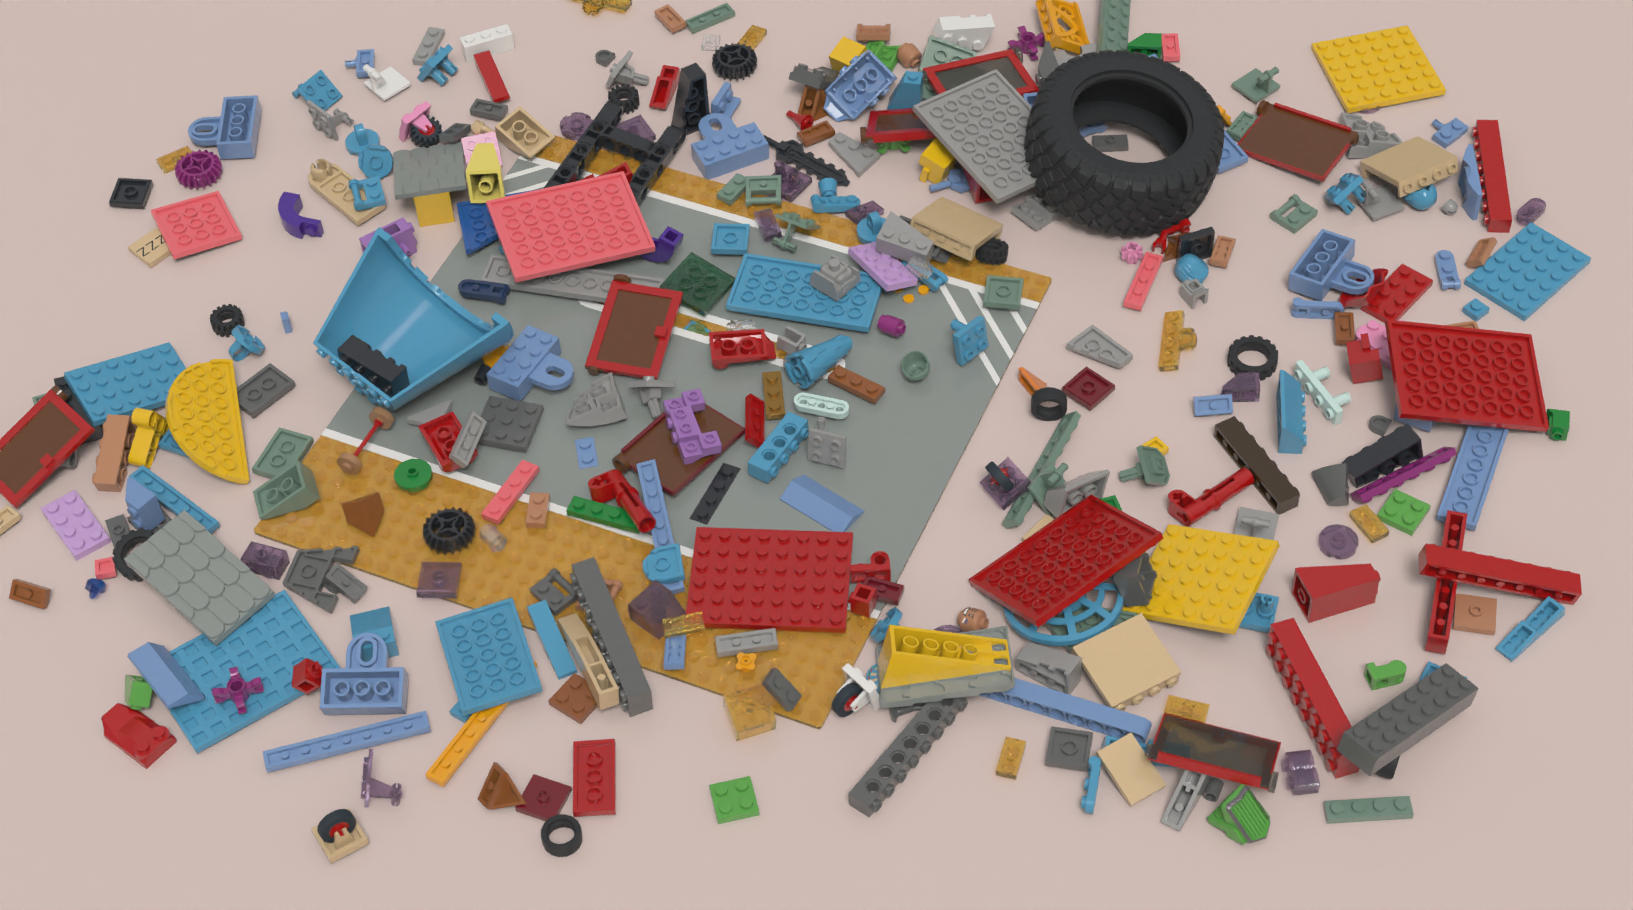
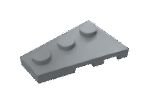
(855, 154)
(1100, 347)

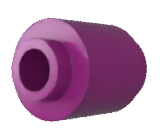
(891, 325)

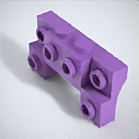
(685, 429)

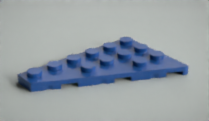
(477, 224)

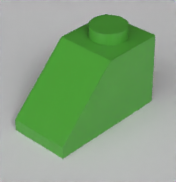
(137, 692)

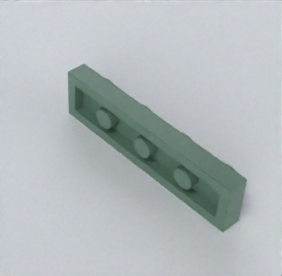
(1368, 809)

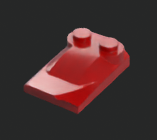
(739, 347)
(441, 436)
(136, 734)

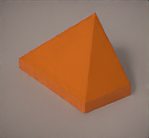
(1030, 381)

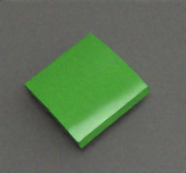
(884, 53)

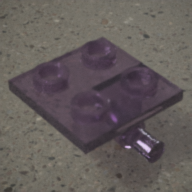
(375, 788)

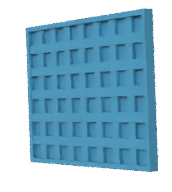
(260, 647)

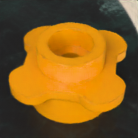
(745, 666)

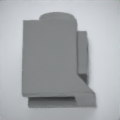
(1191, 290)
(793, 340)

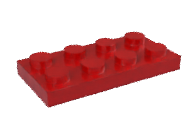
(1398, 295)
(594, 777)

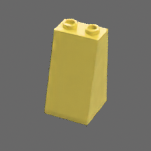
(484, 174)

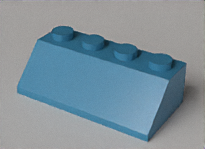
(1290, 415)

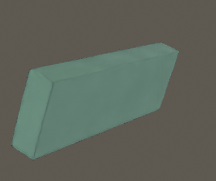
(709, 18)

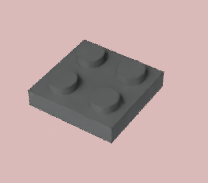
(1069, 748)

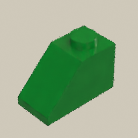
(1147, 44)

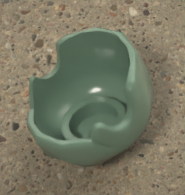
(915, 365)

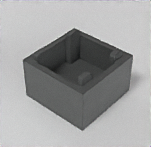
(1136, 581)

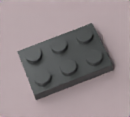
(263, 390)

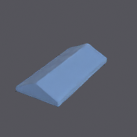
(820, 504)
(164, 675)

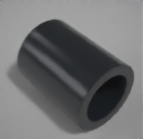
(481, 377)

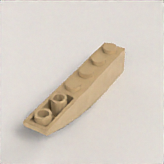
(590, 661)

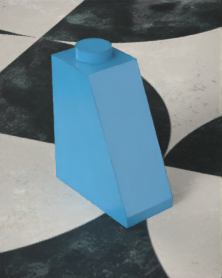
(907, 92)

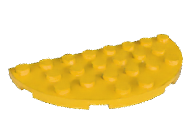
(207, 419)

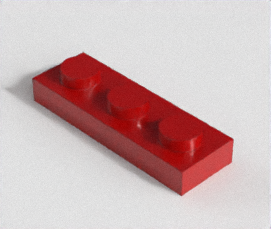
(754, 420)

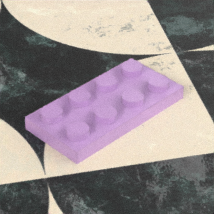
(882, 267)
(75, 525)

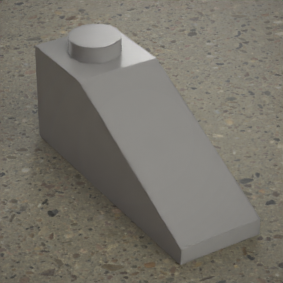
(1185, 799)

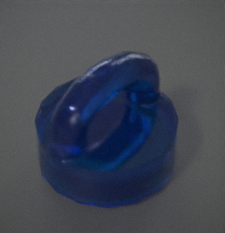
(95, 586)

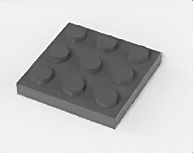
(509, 423)

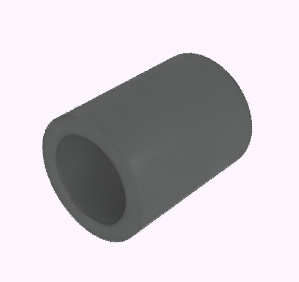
(1213, 789)

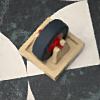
(339, 834)

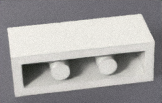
(495, 40)

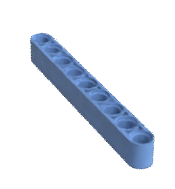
(1073, 710)

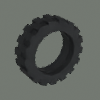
(1254, 344)
(123, 546)

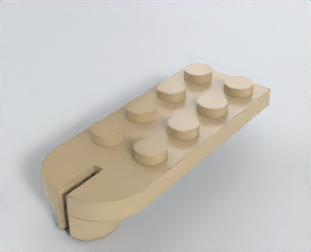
(332, 184)

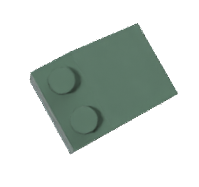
(286, 492)

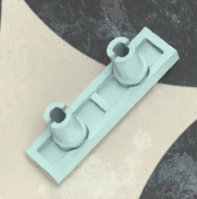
(1311, 382)

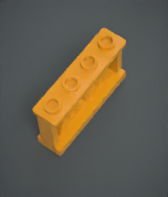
(1049, 12)

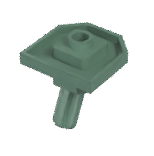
(1151, 467)

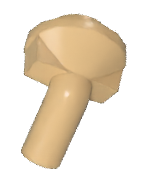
(479, 127)

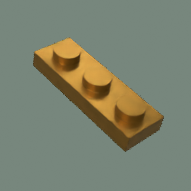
(773, 395)

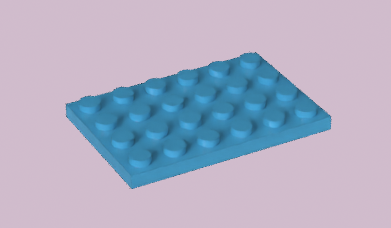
(1527, 271)
(125, 382)
(488, 656)

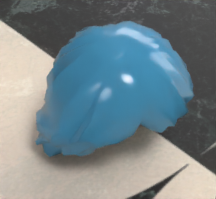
(1422, 198)
(1191, 267)

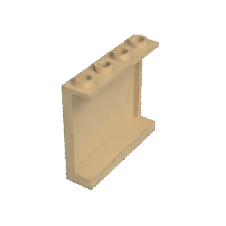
(1411, 165)
(955, 227)
(1127, 663)

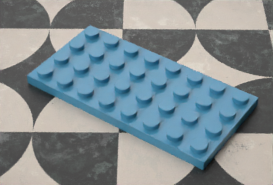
(784, 291)

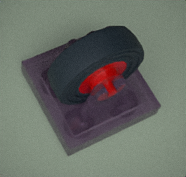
(1005, 482)

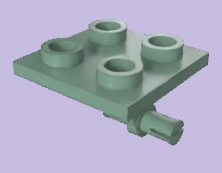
(1257, 84)
(794, 221)
(1048, 478)

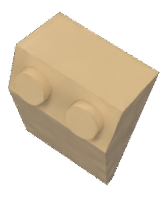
(523, 133)

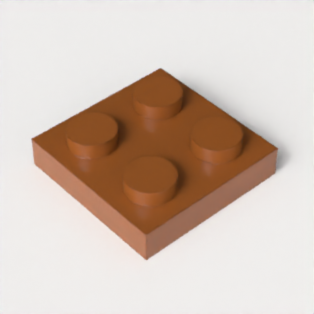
(574, 699)

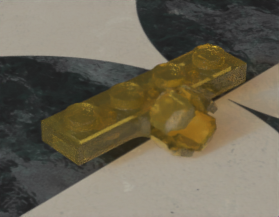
(595, 6)
(1175, 340)

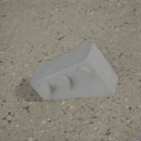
(902, 240)
(1050, 667)

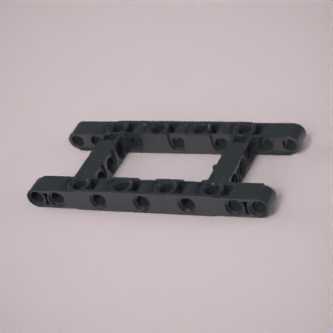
(605, 134)

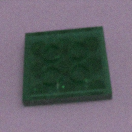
(700, 283)

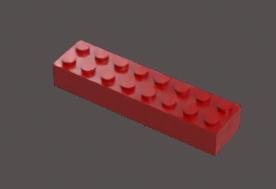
(1310, 693)

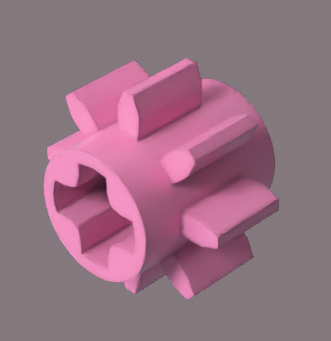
(1132, 252)

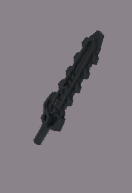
(792, 151)

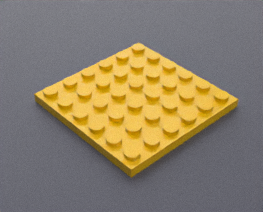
(1377, 69)
(1206, 578)

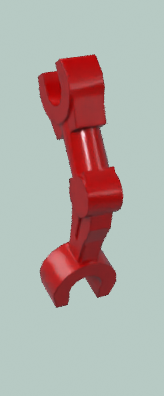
(1160, 242)

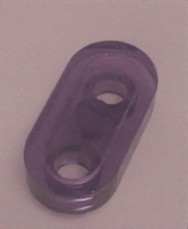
(1531, 211)

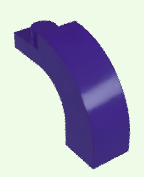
(296, 225)
(665, 246)

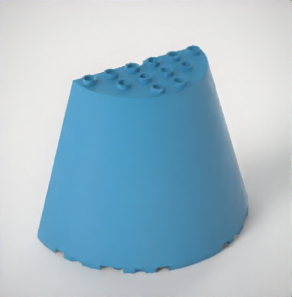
(406, 320)

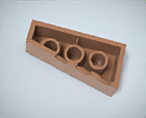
(114, 453)

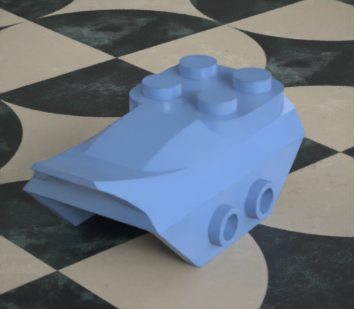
(857, 87)

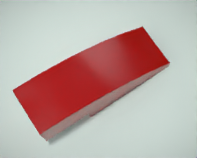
(665, 87)

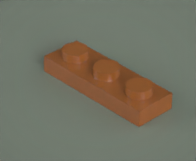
(856, 384)

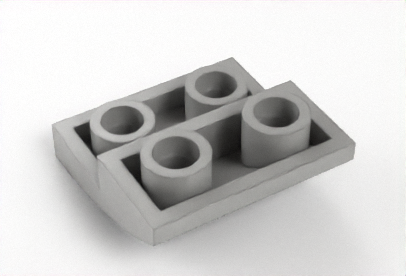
(1035, 211)

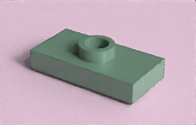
(1241, 125)

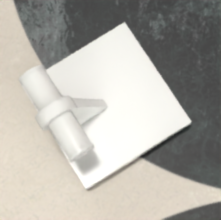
(386, 82)

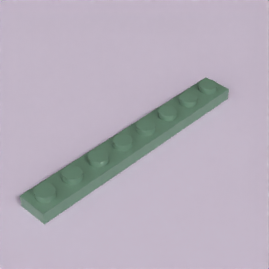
(1050, 454)

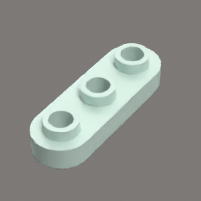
(821, 405)

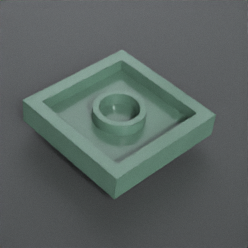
(1003, 292)

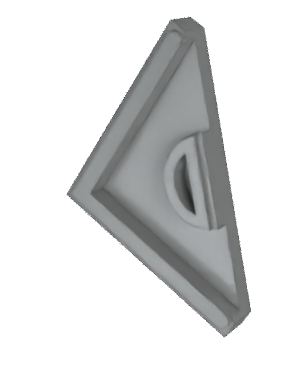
(430, 413)

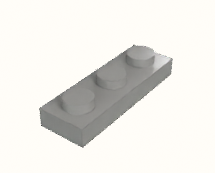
(428, 45)
(467, 439)
(746, 642)

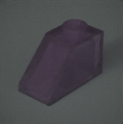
(1243, 387)

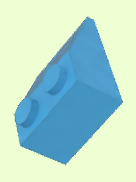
(376, 622)

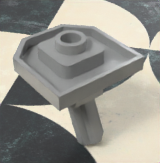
(625, 73)
(651, 392)

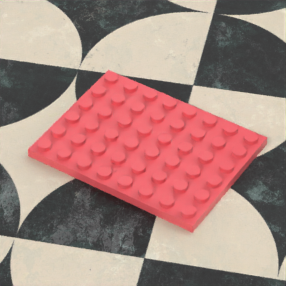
(570, 226)

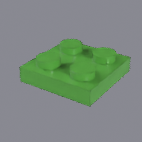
(1403, 512)
(734, 800)

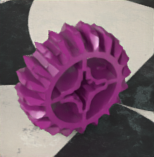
(198, 169)

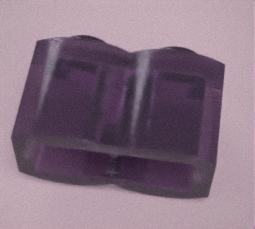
(1301, 772)

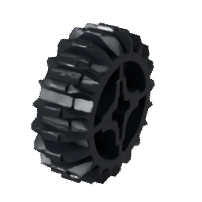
(734, 61)
(449, 534)

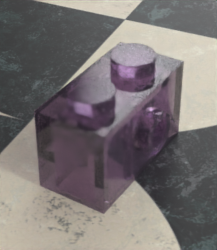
(266, 560)

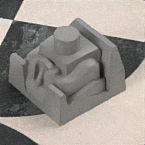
(835, 278)

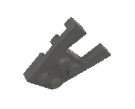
(308, 572)

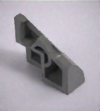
(1333, 483)

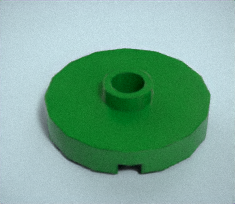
(413, 475)

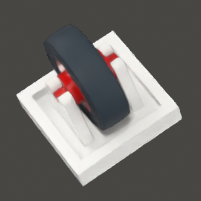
(855, 693)

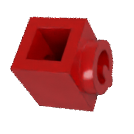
(307, 676)

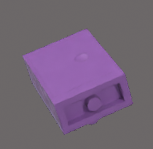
(401, 232)

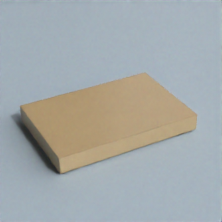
(1130, 769)

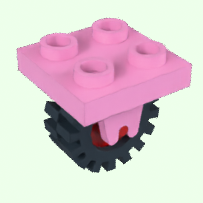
(420, 126)

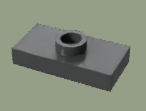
(1110, 143)
(117, 527)

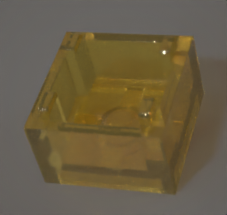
(749, 712)

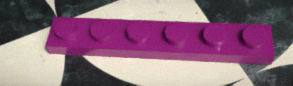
(1407, 472)

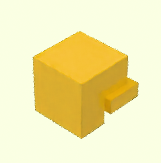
(844, 53)
(936, 162)

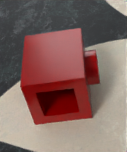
(863, 600)

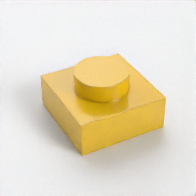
(1157, 443)

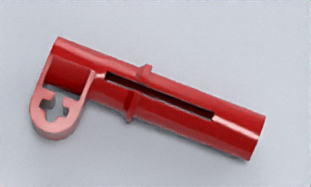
(626, 497)
(1190, 510)

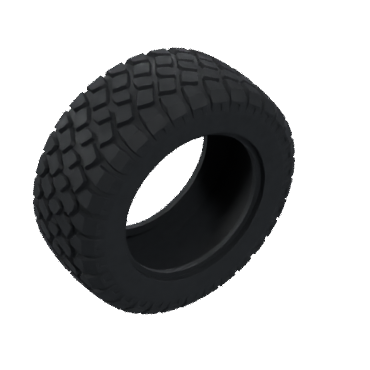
(1135, 93)

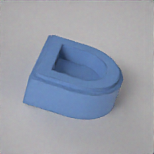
(286, 322)

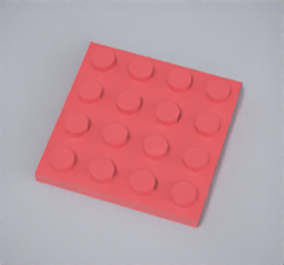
(196, 224)

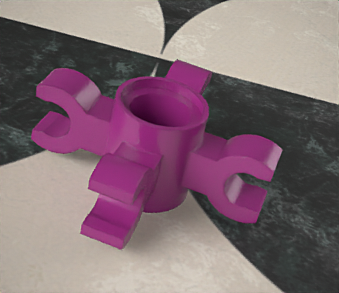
(1028, 42)
(238, 690)

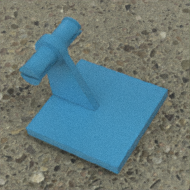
(318, 90)

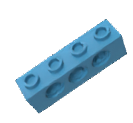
(778, 447)

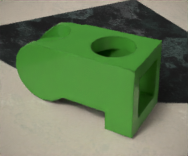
(1384, 675)

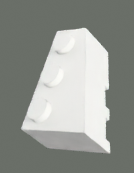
(966, 32)

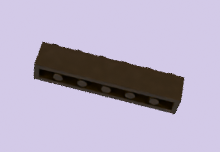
(1247, 453)

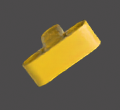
(147, 436)

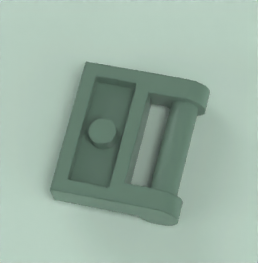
(763, 185)
(1297, 218)

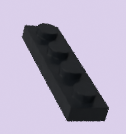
(715, 493)

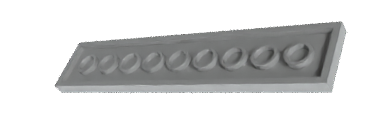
(576, 283)

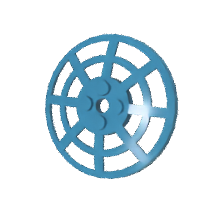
(1070, 620)

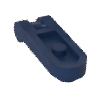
(484, 290)

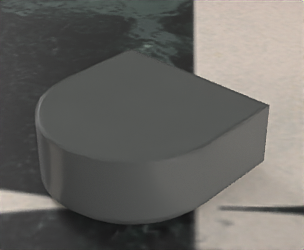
(604, 57)
(1379, 424)

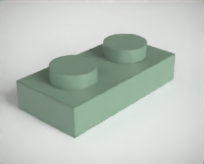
(732, 189)

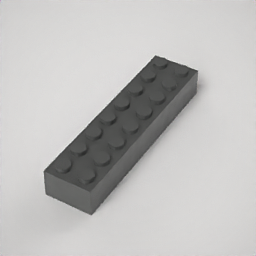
(611, 636)
(1407, 719)

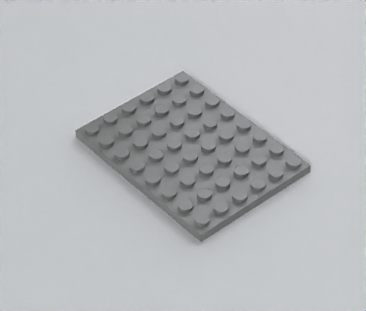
(985, 131)

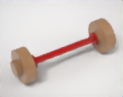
(349, 462)

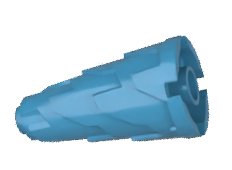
(813, 362)

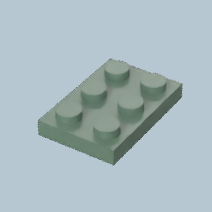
(281, 452)

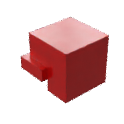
(1364, 361)

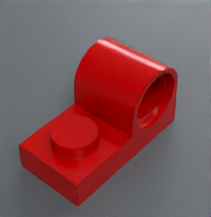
(878, 568)

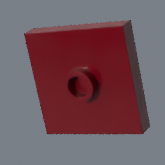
(1088, 388)
(543, 798)

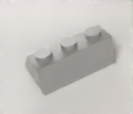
(1070, 493)

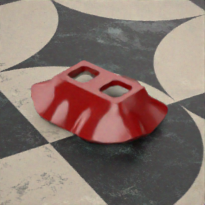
(1359, 300)

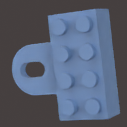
(233, 131)
(727, 148)
(1328, 266)
(528, 364)
(362, 685)

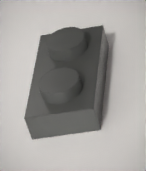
(488, 109)
(455, 132)
(781, 689)

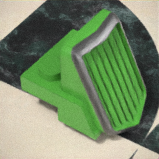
(1241, 817)

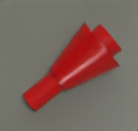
(801, 120)

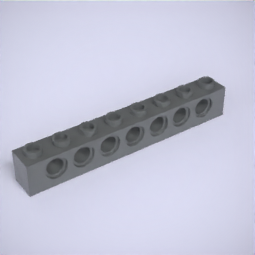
(886, 766)

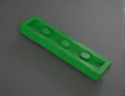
(601, 514)

